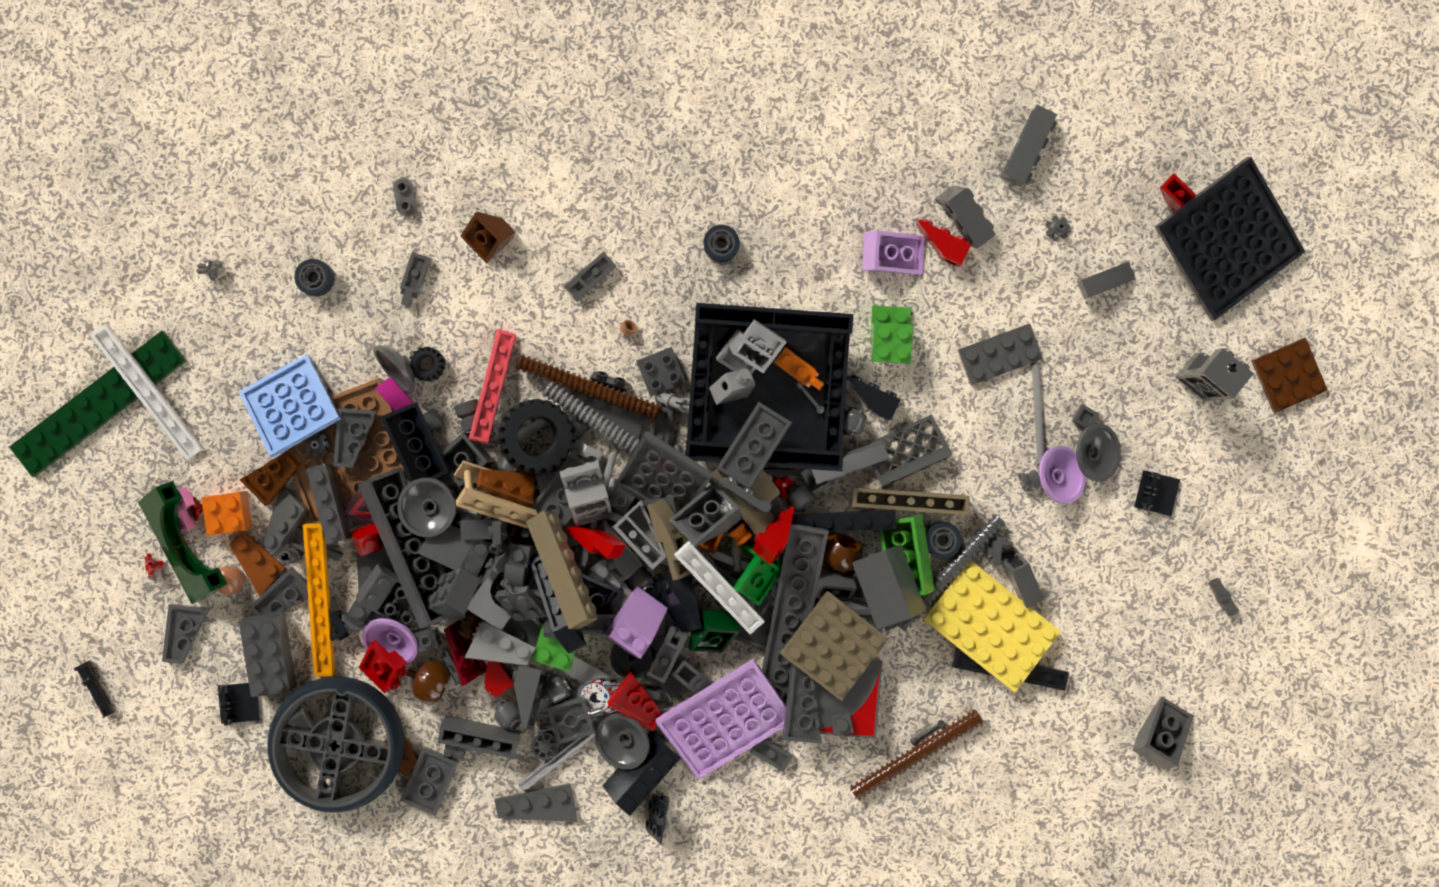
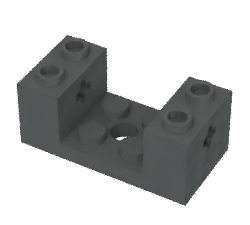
(1209, 376)

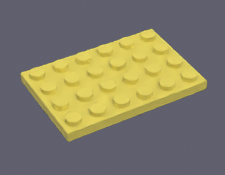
(991, 626)

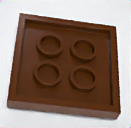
(1289, 375)

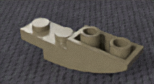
(672, 539)

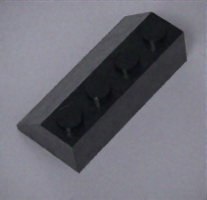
(414, 443)
(631, 786)

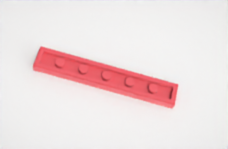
(492, 387)

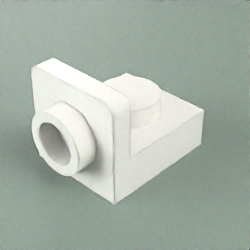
(589, 452)

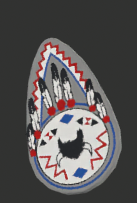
(599, 691)

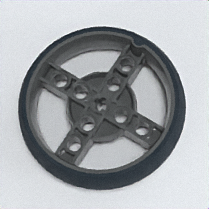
(283, 735)

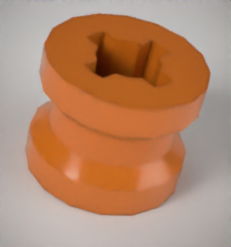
(740, 533)

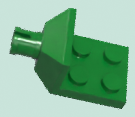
(758, 576)

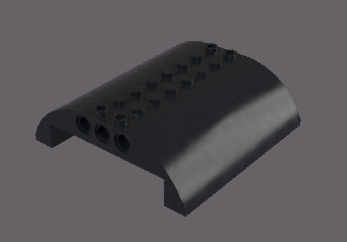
(816, 337)

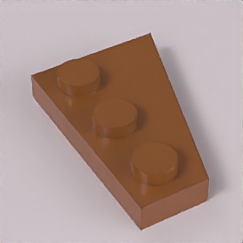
(256, 561)

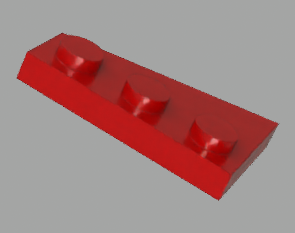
(635, 702)

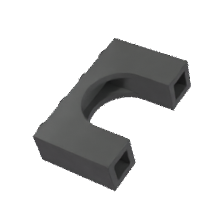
(482, 602)

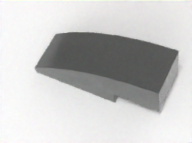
(1106, 280)

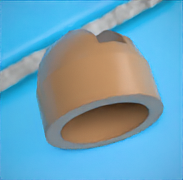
(631, 325)

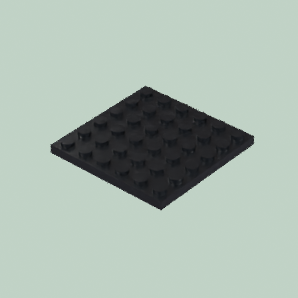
(1230, 238)

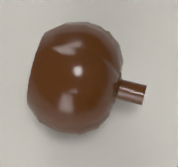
(841, 552)
(429, 681)

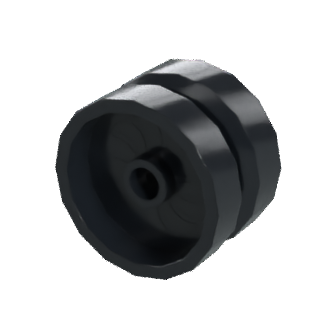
(623, 664)

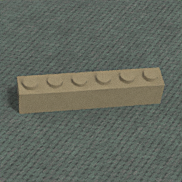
(909, 501)
(562, 570)

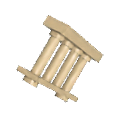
(487, 504)

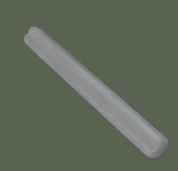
(552, 763)

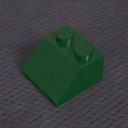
(716, 632)

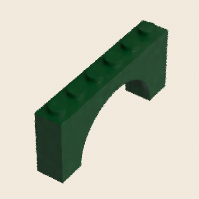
(161, 510)

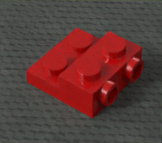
(383, 667)

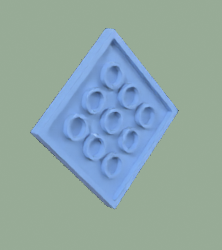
(289, 405)

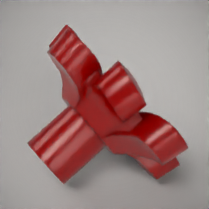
(783, 485)
(196, 509)
(152, 565)

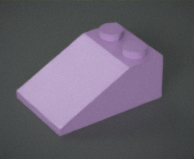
(893, 252)
(636, 623)

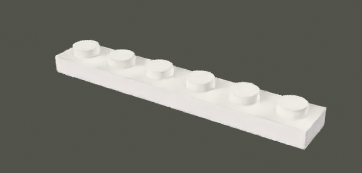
(719, 587)

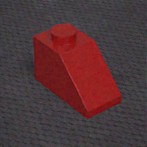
(1176, 192)
(497, 678)

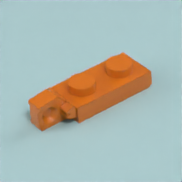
(798, 368)

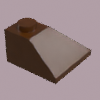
(487, 235)

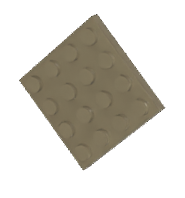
(834, 645)

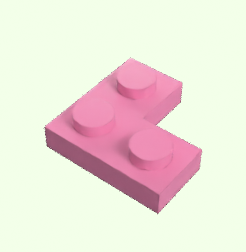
(184, 518)

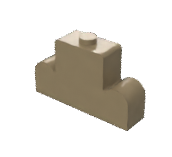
(764, 490)

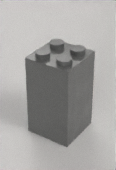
(889, 588)

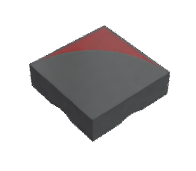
(860, 702)

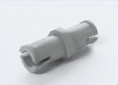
(672, 401)

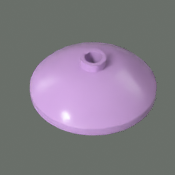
(1061, 475)
(391, 636)

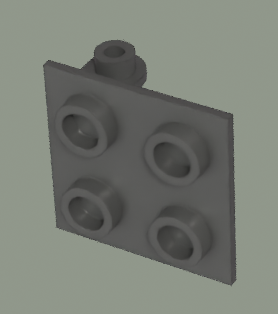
(660, 371)

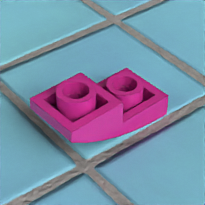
(393, 394)

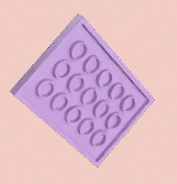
(724, 719)

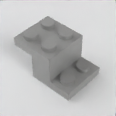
(751, 348)
(586, 493)

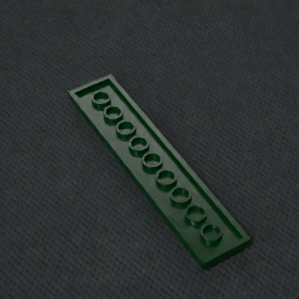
(93, 407)

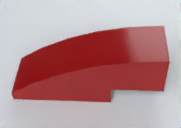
(597, 541)

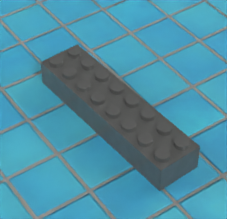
(415, 572)

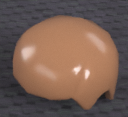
(234, 580)

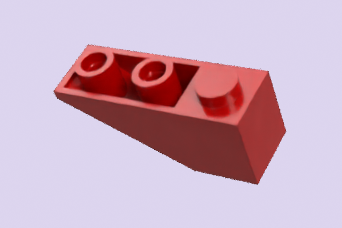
(947, 246)
(366, 540)
(773, 541)

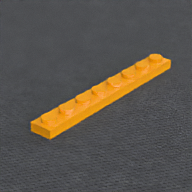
(319, 600)

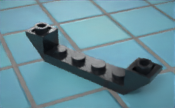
(569, 638)

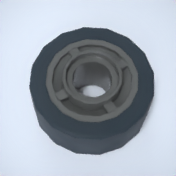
(721, 254)
(304, 273)
(952, 543)

